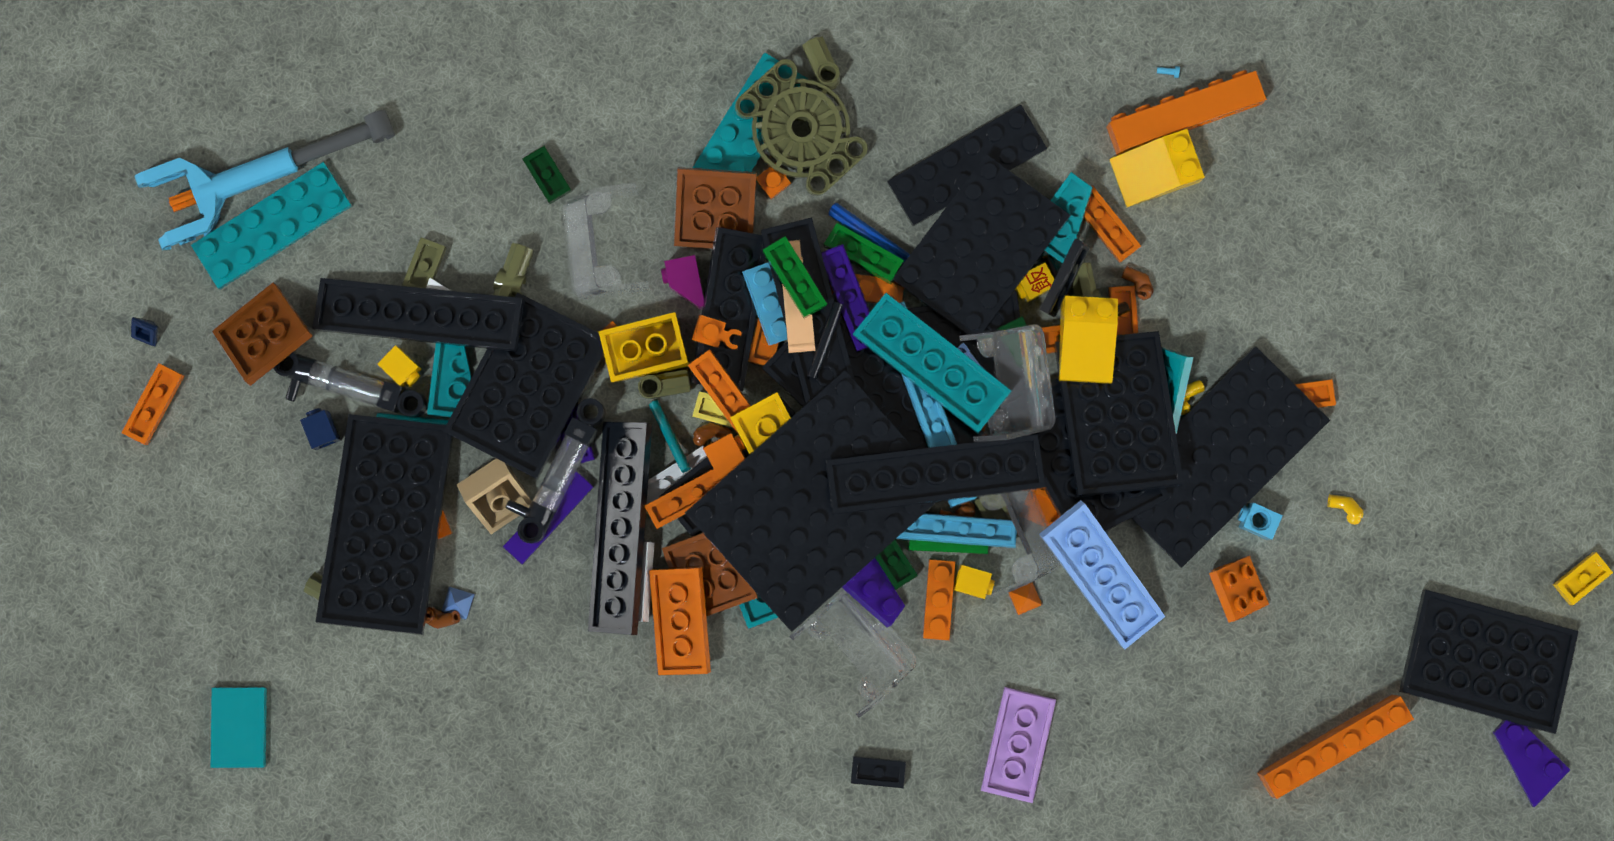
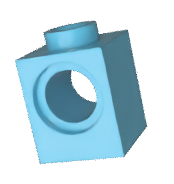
(1270, 520)

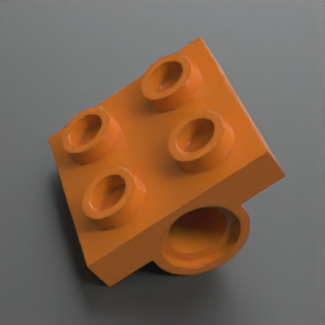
(1238, 588)

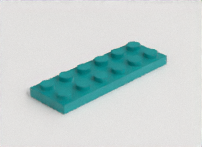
(733, 141)
(271, 225)
(932, 363)

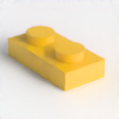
(1582, 578)

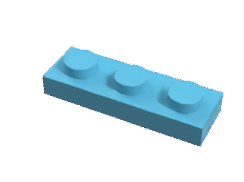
(766, 302)

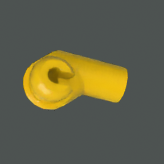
(1192, 389)
(1349, 505)

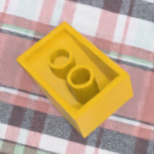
(1157, 168)
(1088, 339)
(644, 348)

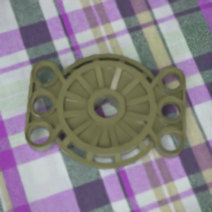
(801, 104)

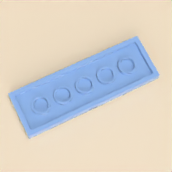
(1102, 574)

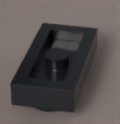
(878, 772)

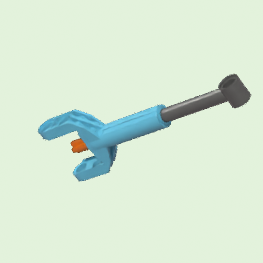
(212, 189)

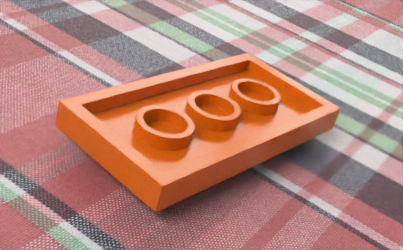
(680, 621)

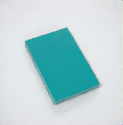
(238, 727)

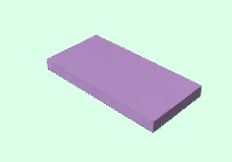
(1018, 745)

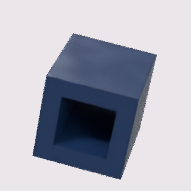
(320, 429)

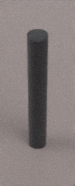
(825, 340)

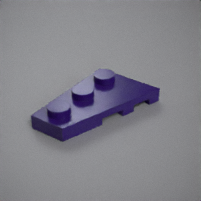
(875, 593)
(1531, 760)

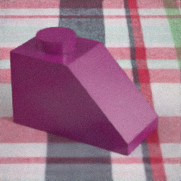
(684, 279)

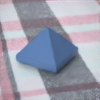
(458, 601)

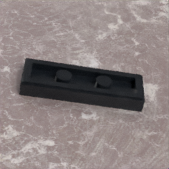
(1065, 277)

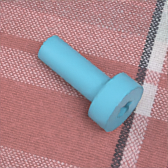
(1170, 71)

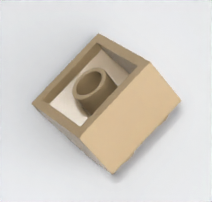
(489, 491)

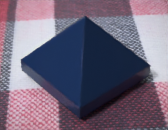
(144, 331)

